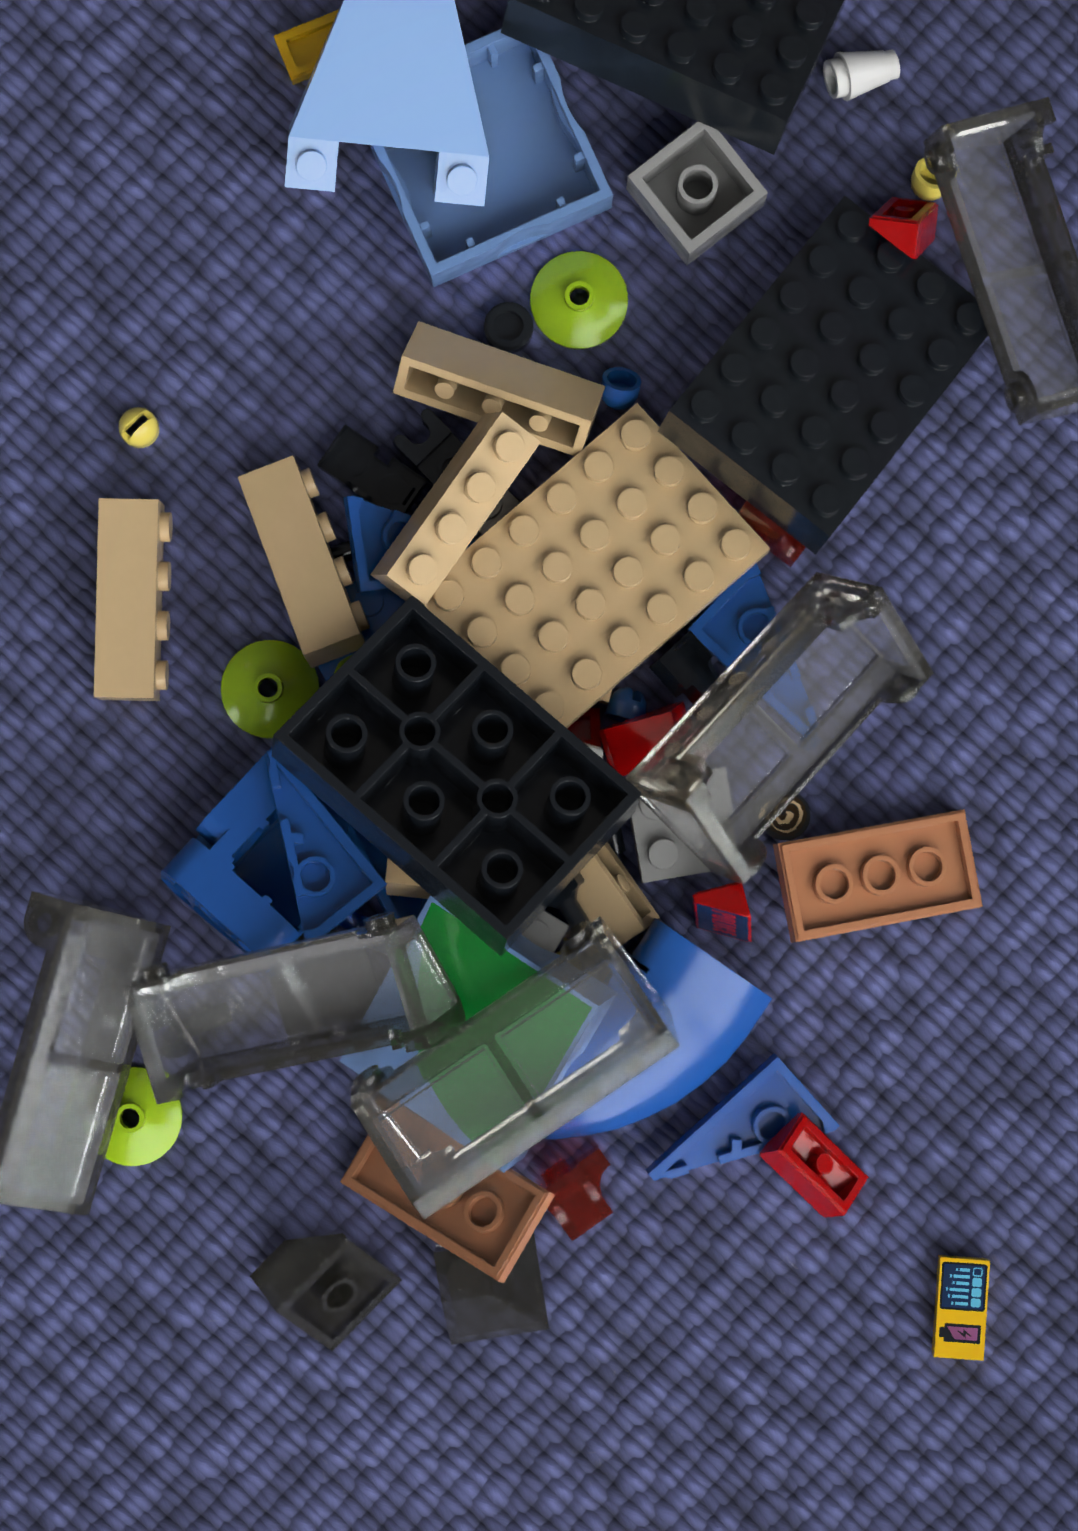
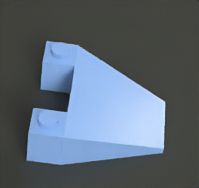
(392, 80)

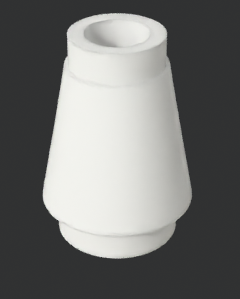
(859, 72)

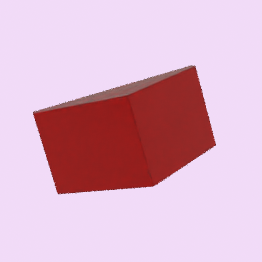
(634, 738)

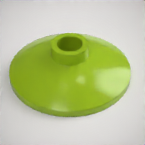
(583, 324)
(245, 673)
(156, 1127)

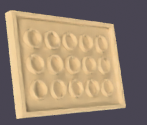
(597, 568)

